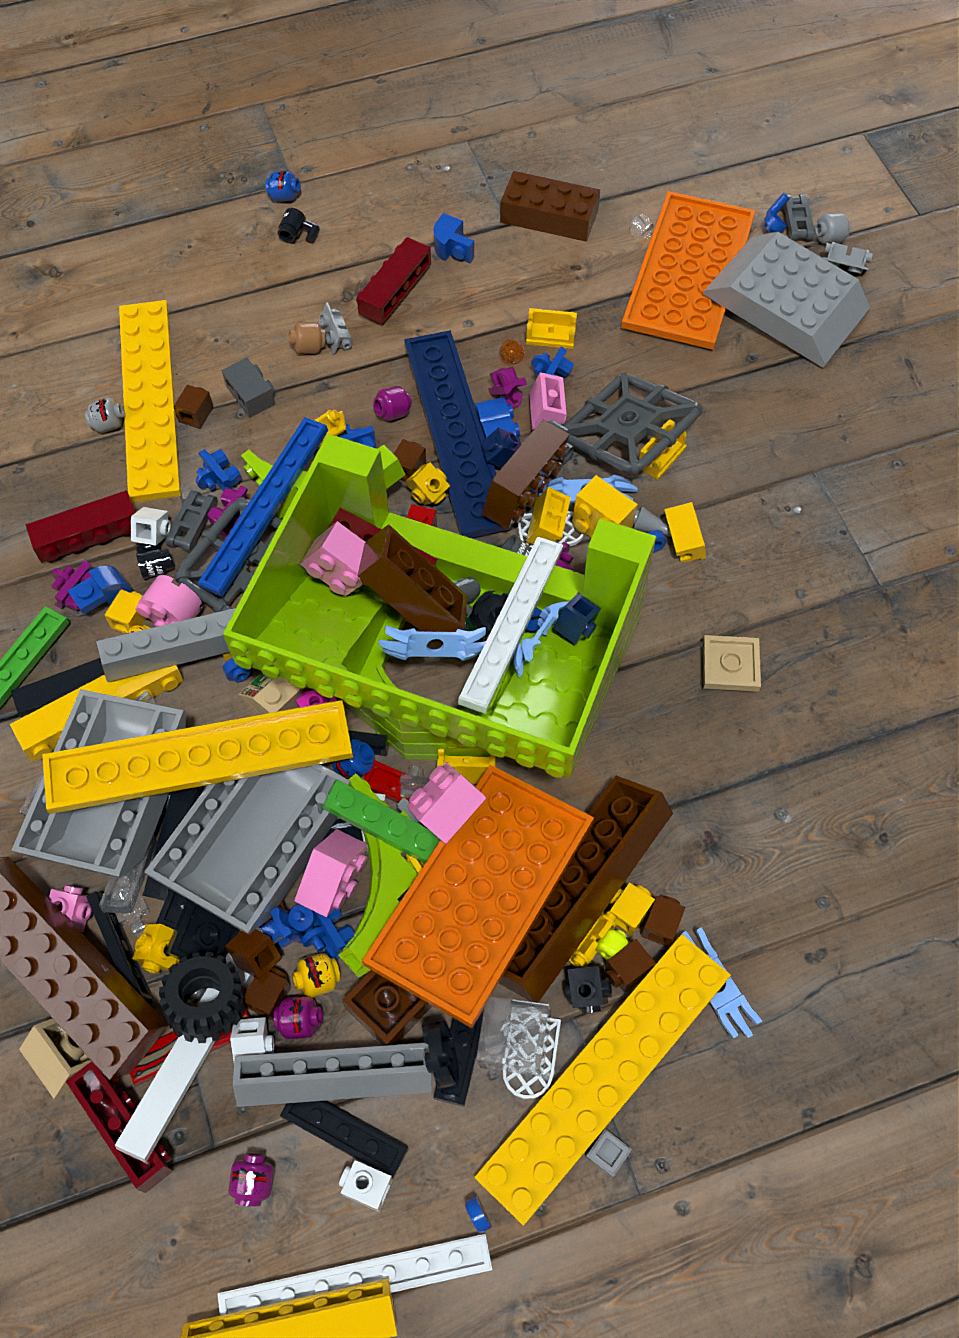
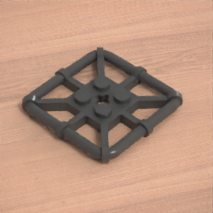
(631, 421)
(209, 537)

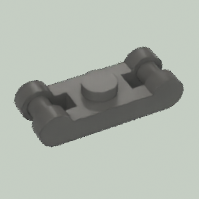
(797, 216)
(190, 520)

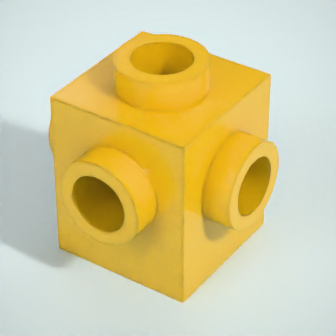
(428, 484)
(151, 948)

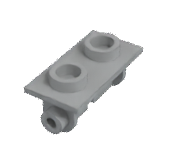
(855, 261)
(334, 327)

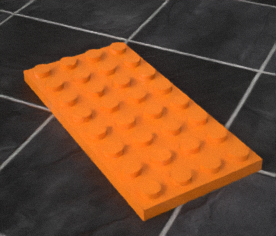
(684, 256)
(479, 897)

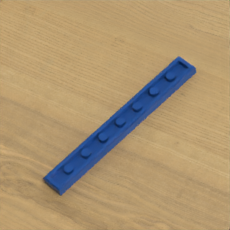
(262, 507)

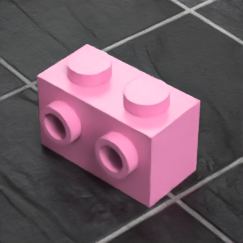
(547, 400)

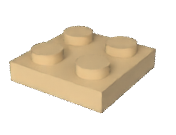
(731, 663)

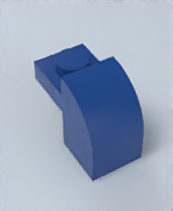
(450, 239)
(99, 588)

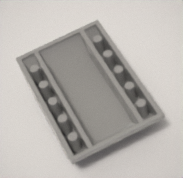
(791, 295)
(108, 835)
(247, 843)

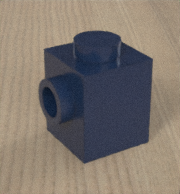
(500, 446)
(577, 618)

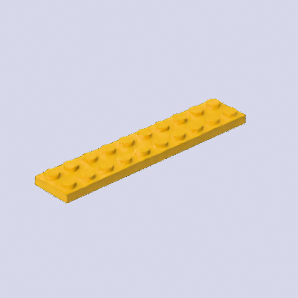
(149, 402)
(195, 756)
(601, 1079)

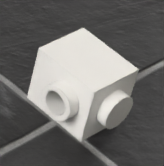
(149, 526)
(251, 1038)
(365, 1185)

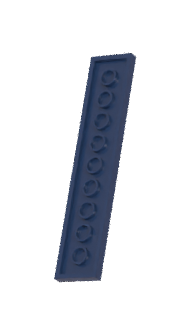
(453, 429)

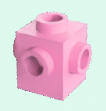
(72, 905)

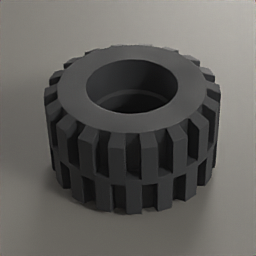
(192, 976)

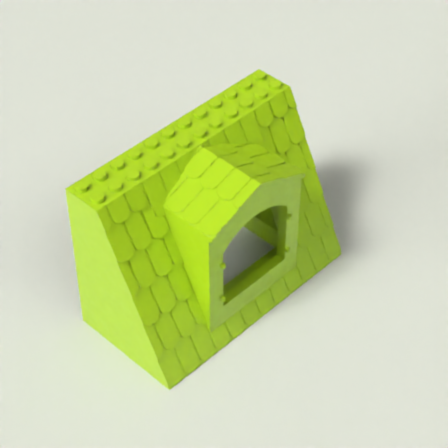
(330, 642)

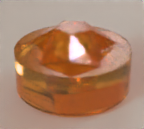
(512, 351)

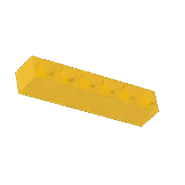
(41, 729)
(342, 1313)

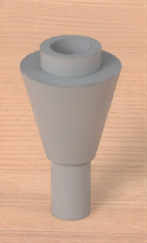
(648, 522)

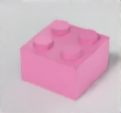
(336, 559)
(445, 802)
(332, 873)

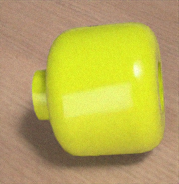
(611, 943)

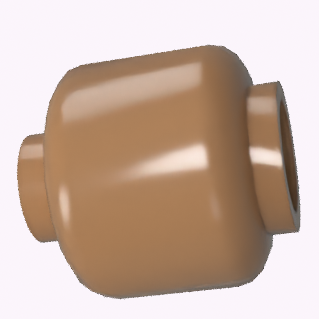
(307, 337)

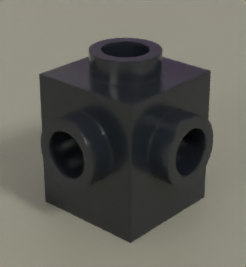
(595, 979)

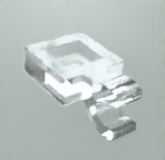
(135, 918)

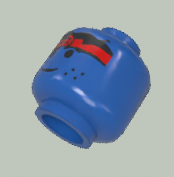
(282, 186)
(360, 763)

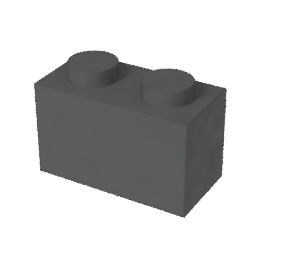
(249, 387)

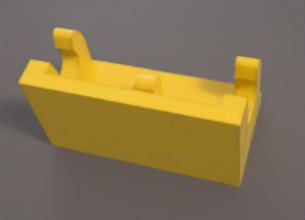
(551, 328)
(667, 457)
(548, 516)
(685, 532)
(468, 766)

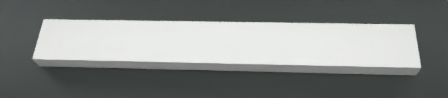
(510, 626)
(169, 1087)
(403, 1269)

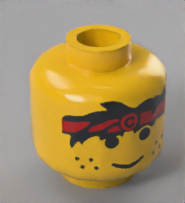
(316, 975)

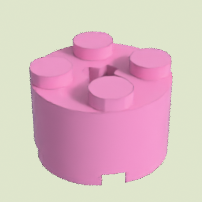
(168, 603)

